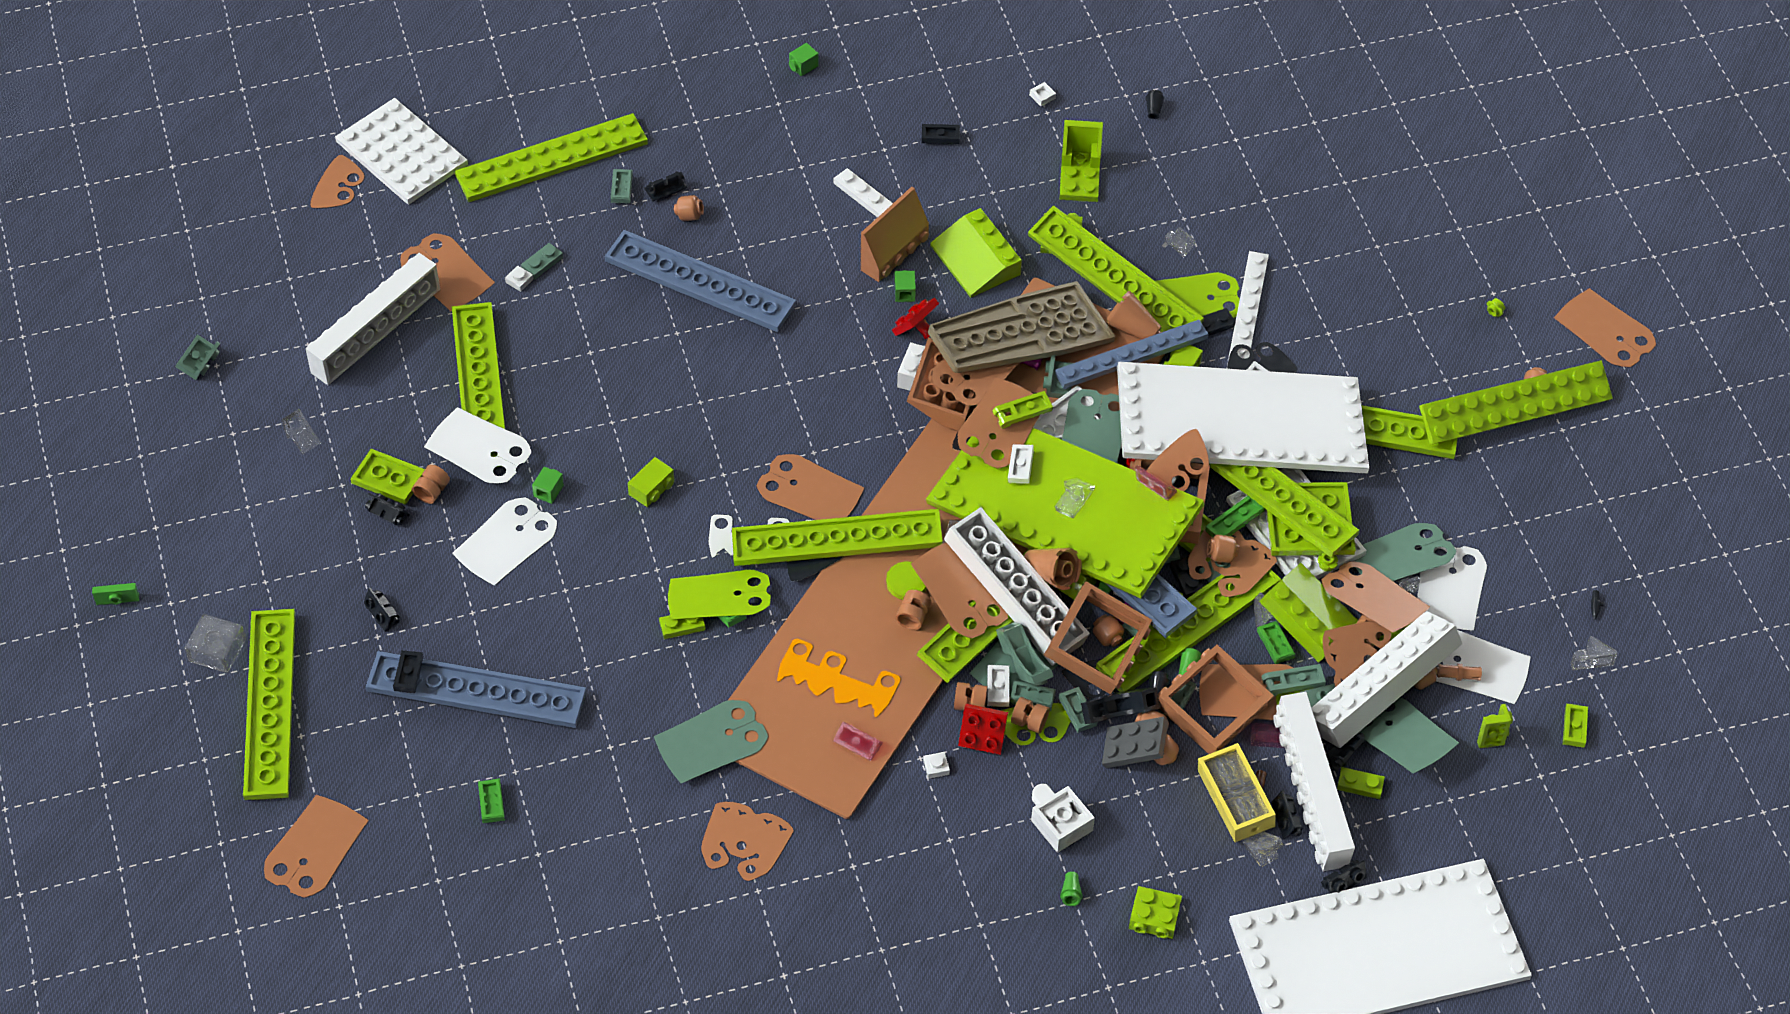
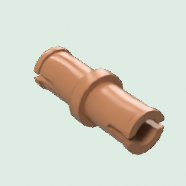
(1459, 672)

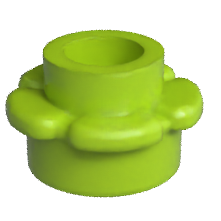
(1495, 307)
(1327, 565)

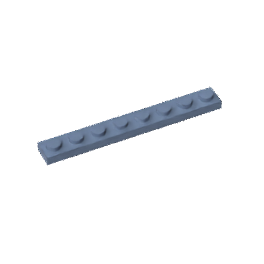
(1133, 352)

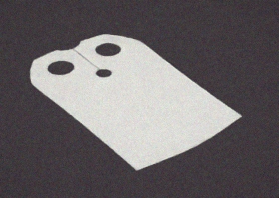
(470, 440)
(498, 545)
(1454, 595)
(1502, 669)

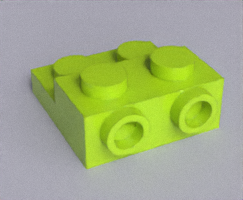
(1155, 912)

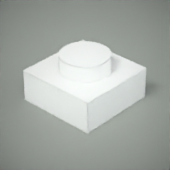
(1042, 94)
(519, 278)
(936, 765)

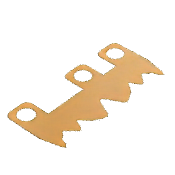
(823, 677)

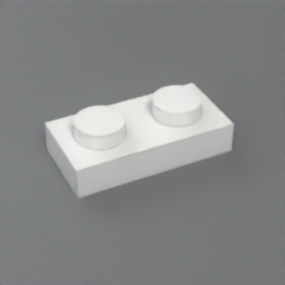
(1020, 464)
(998, 686)

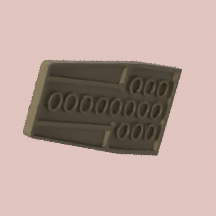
(1022, 329)

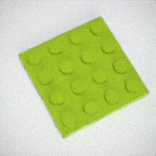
(1287, 542)

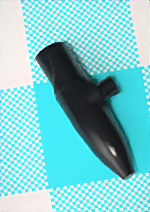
(1595, 604)

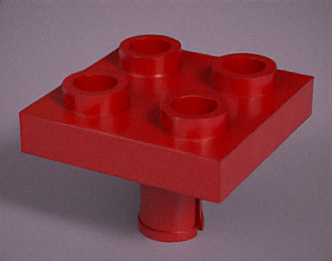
(916, 318)
(983, 729)

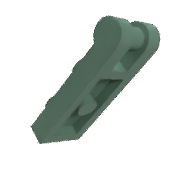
(1294, 679)

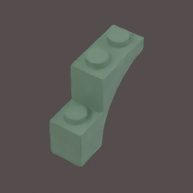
(1027, 663)

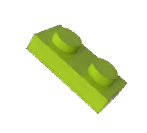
(680, 627)
(1575, 725)
(1360, 783)

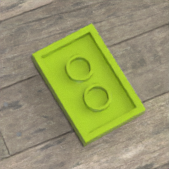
(387, 476)

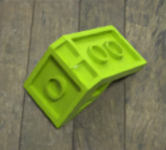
(1081, 160)

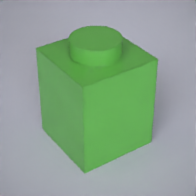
(803, 59)
(904, 286)
(548, 485)

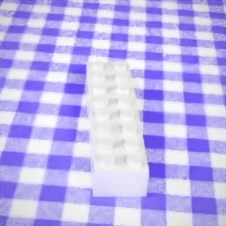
(373, 318)
(1013, 582)
(1384, 678)
(1314, 781)

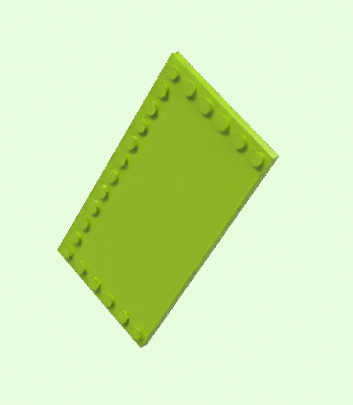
(1119, 532)

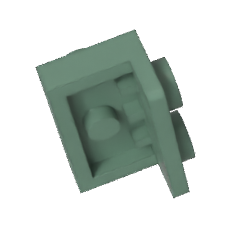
(197, 356)

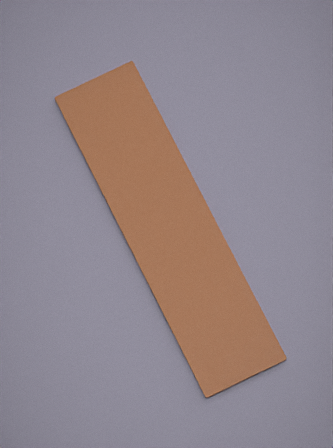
(856, 616)

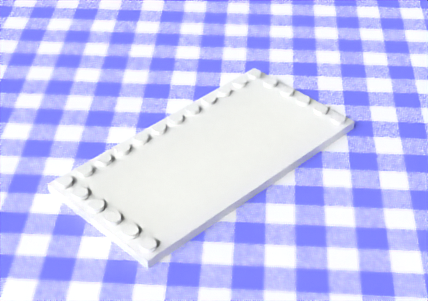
(1244, 416)
(1382, 945)

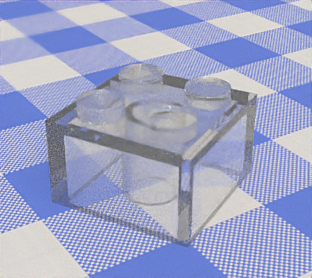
(215, 643)

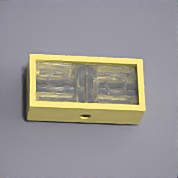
(1236, 792)

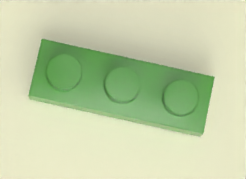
(1235, 518)

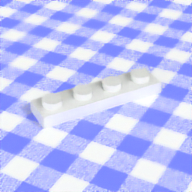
(862, 192)

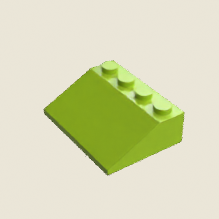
(977, 253)
(1306, 609)

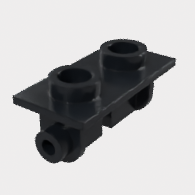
(663, 188)
(379, 504)
(376, 603)
(1338, 756)
(1284, 809)
(1350, 876)

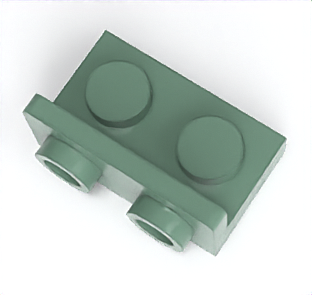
(1051, 382)

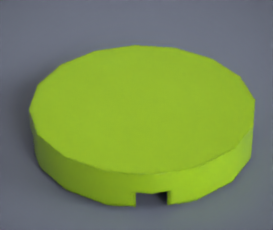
(903, 578)

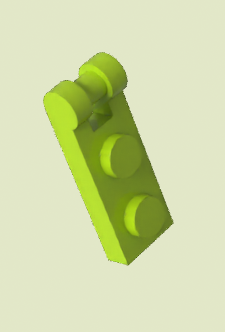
(1022, 409)

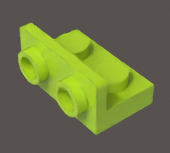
(1495, 728)

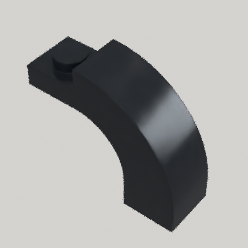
(1120, 704)

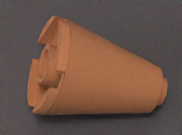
(1133, 318)
(1056, 565)

